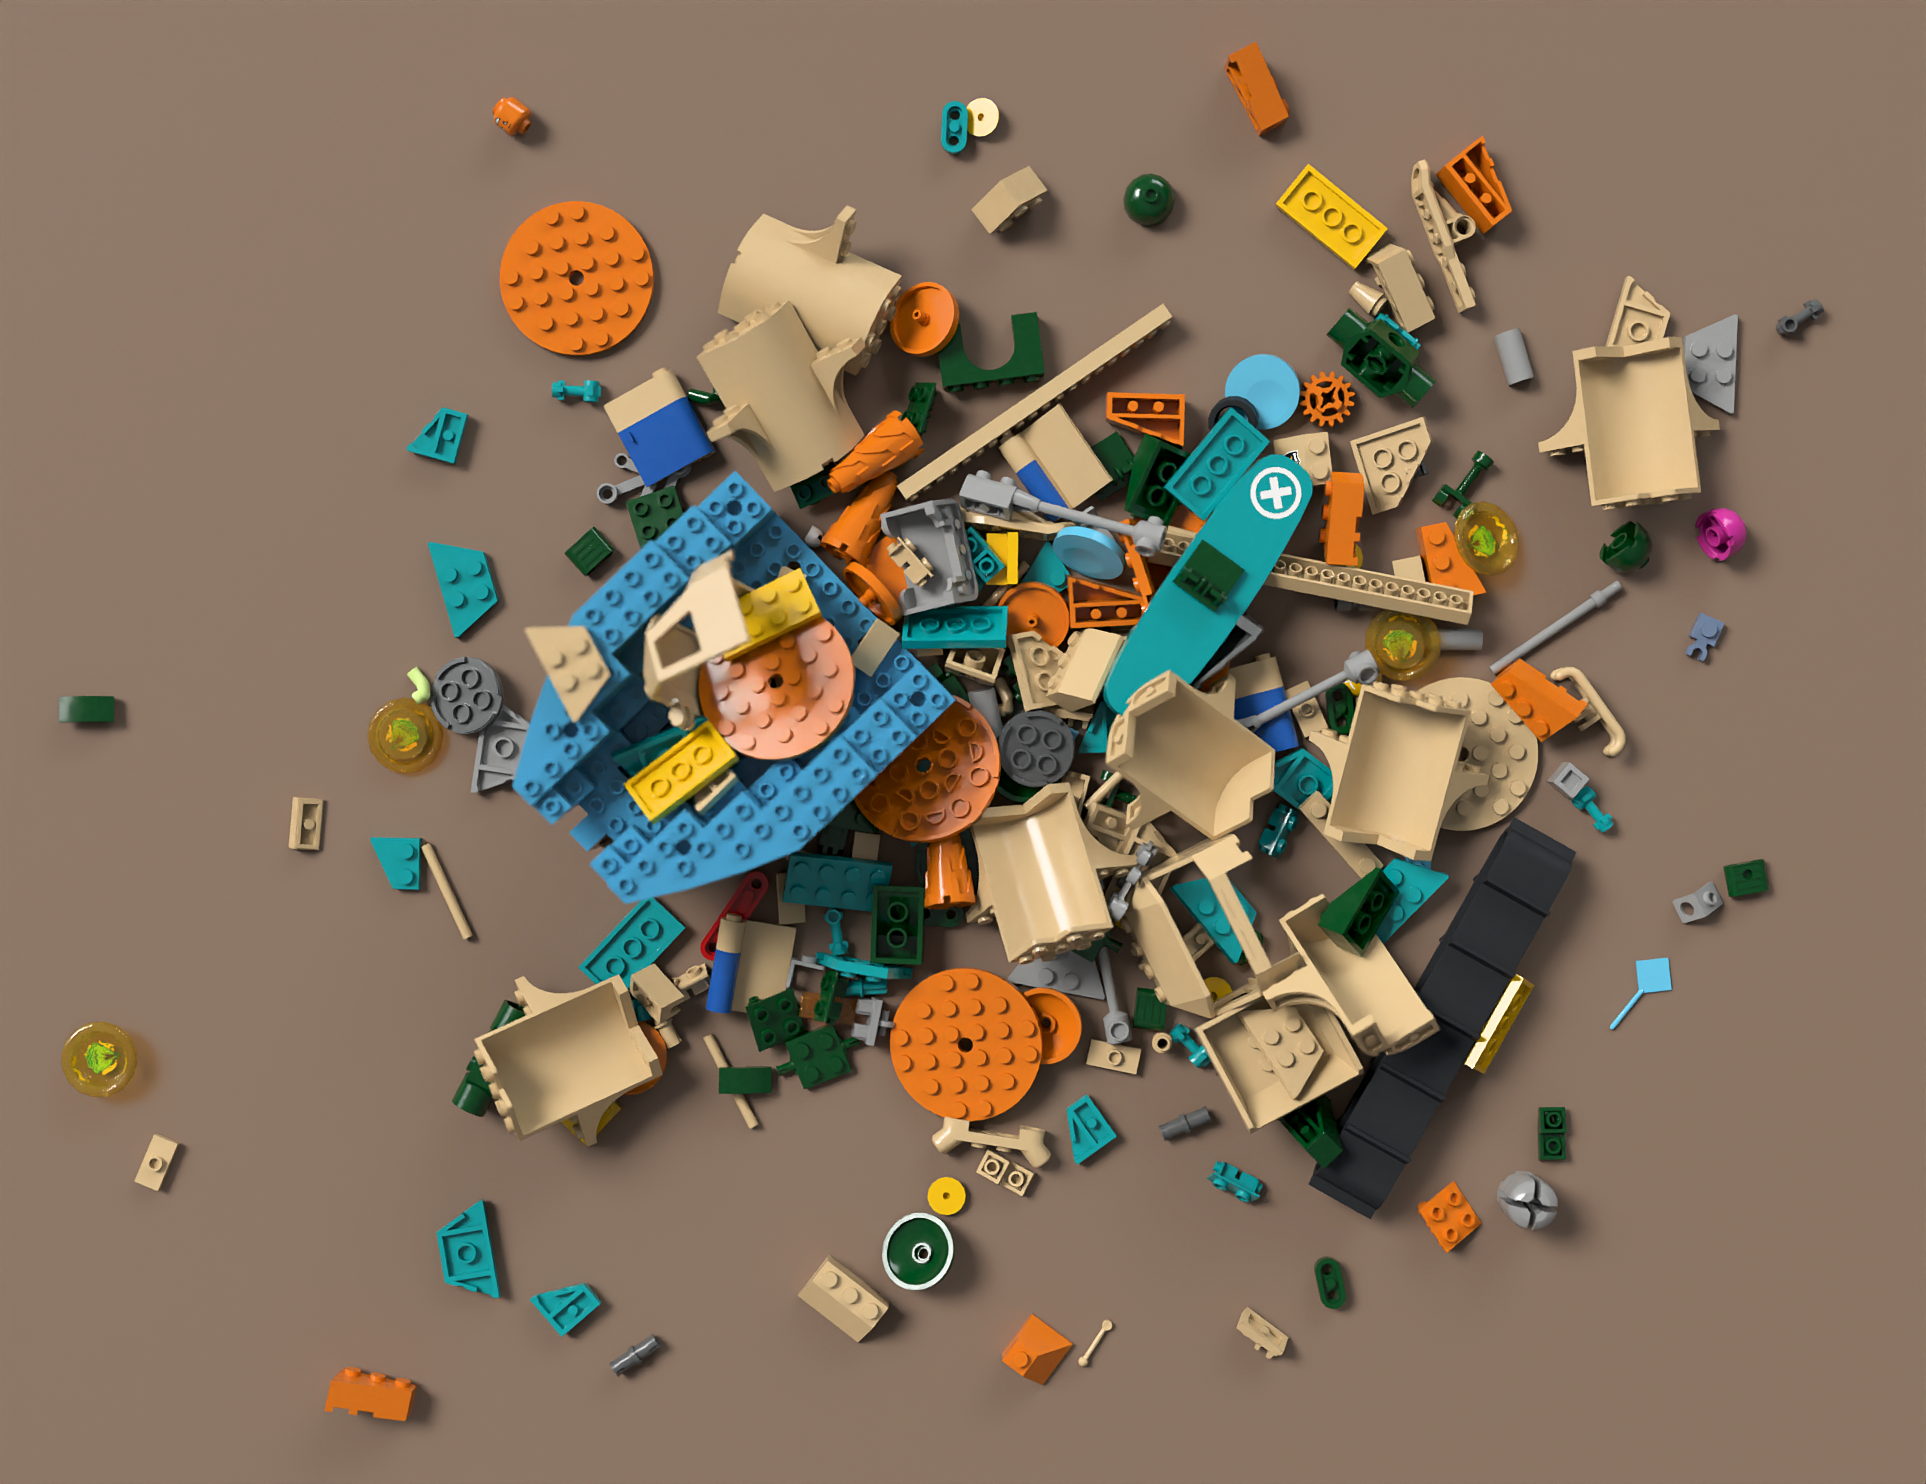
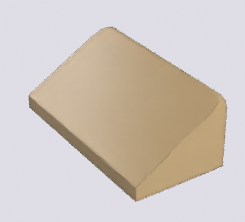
(874, 647)
(305, 823)
(788, 912)

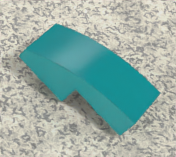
(984, 558)

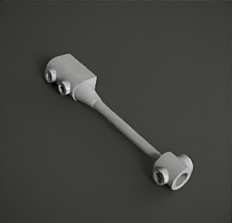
(1003, 498)
(1358, 668)
(1116, 1021)

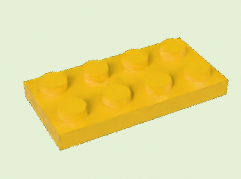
(1331, 216)
(775, 611)
(681, 772)
(1499, 1023)

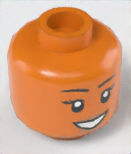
(512, 116)

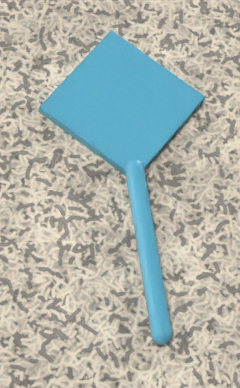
(1652, 976)

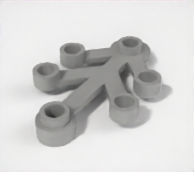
(636, 481)
(1116, 902)

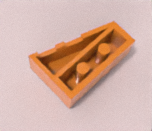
(1256, 88)
(1475, 186)
(1148, 413)
(1342, 518)
(1443, 562)
(1101, 605)
(1536, 699)
(371, 1394)

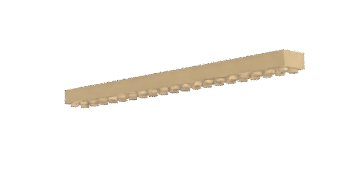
(1038, 400)
(1350, 584)

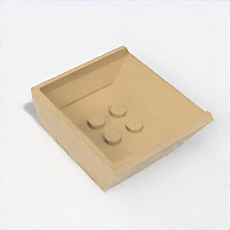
(1251, 1079)

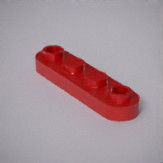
(742, 903)

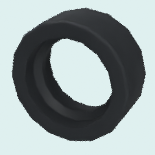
(1233, 401)

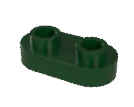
(1343, 707)
(939, 918)
(1330, 1281)

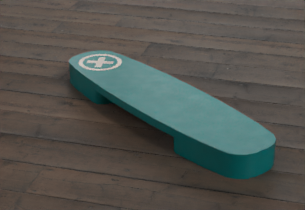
(1178, 630)

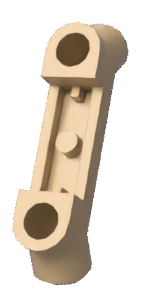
(1028, 1141)

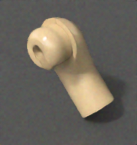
(1006, 696)

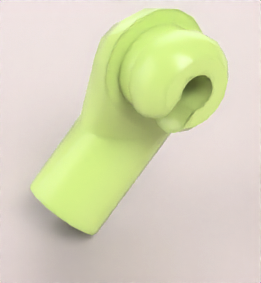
(422, 685)

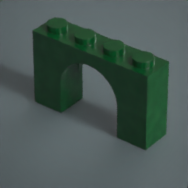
(1024, 364)

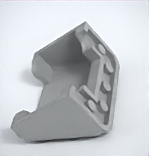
(941, 538)

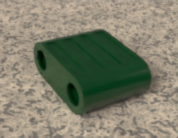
(589, 551)
(1746, 877)
(1148, 1010)

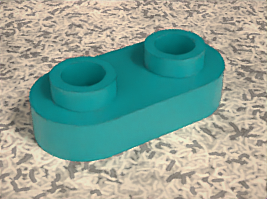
(954, 128)

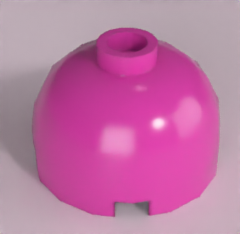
(1721, 533)

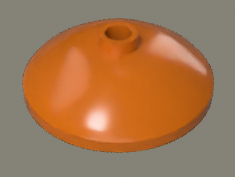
(1065, 1019)

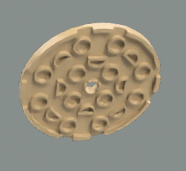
(1498, 745)

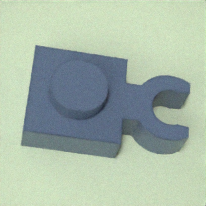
(1705, 632)

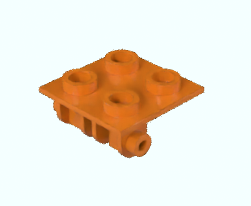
(1449, 1216)

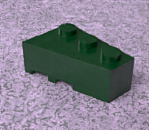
(1315, 1129)

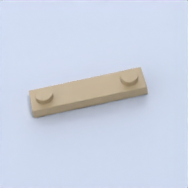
(1356, 855)

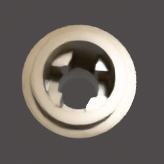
(1368, 298)

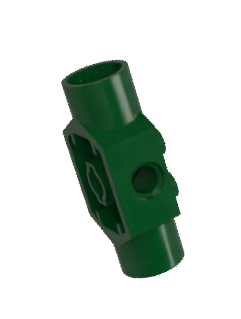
(1380, 358)
(473, 1092)

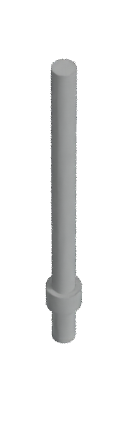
(1596, 600)

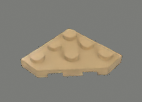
(1391, 461)
(1034, 667)

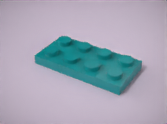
(1216, 464)
(956, 628)
(833, 880)
(633, 943)

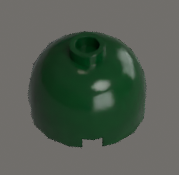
(1148, 200)
(1629, 549)

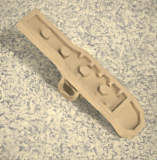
(1440, 226)
(1025, 523)

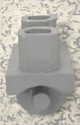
(868, 1031)

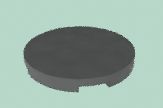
(467, 695)
(1036, 748)

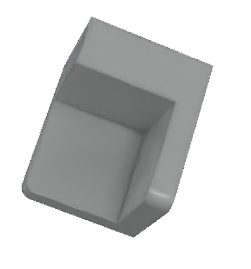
(1568, 780)

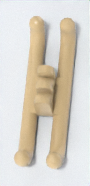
(1595, 709)

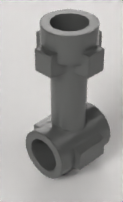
(1788, 325)

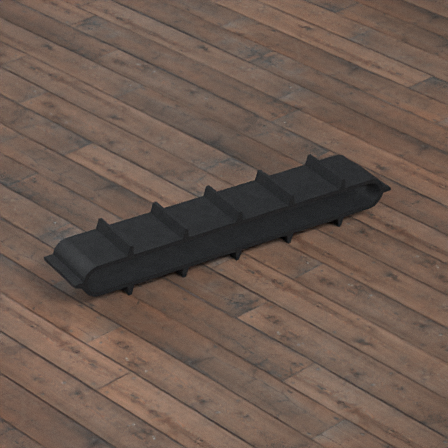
(1460, 992)

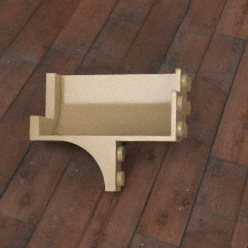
(825, 283)
(782, 394)
(1635, 424)
(1190, 756)
(1397, 769)
(1043, 876)
(1362, 991)
(566, 1058)

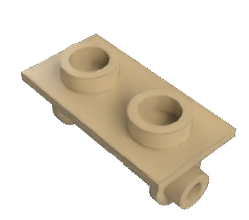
(905, 553)
(694, 978)

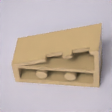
(1401, 286)

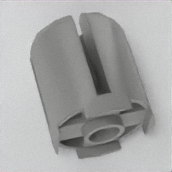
(1537, 1197)

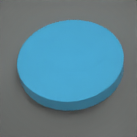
(1268, 385)
(1089, 552)

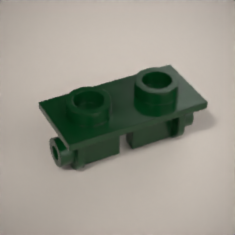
(826, 1008)

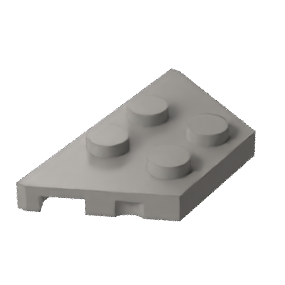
(1712, 363)
(499, 750)
(1066, 974)

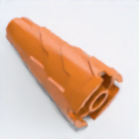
(881, 450)
(860, 524)
(947, 875)

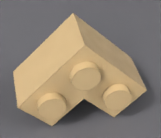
(1009, 199)

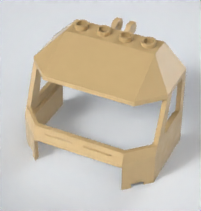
(677, 653)
(1163, 949)

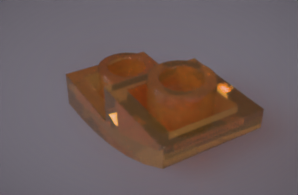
(847, 1013)

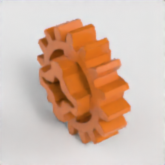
(1317, 392)

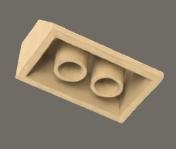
(1083, 668)
(844, 1299)

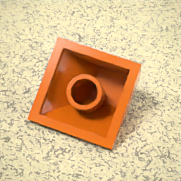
(1036, 1350)

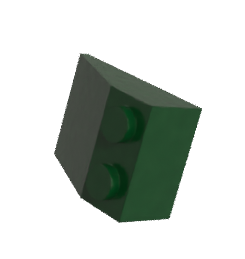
(1151, 470)
(1358, 912)
(897, 925)

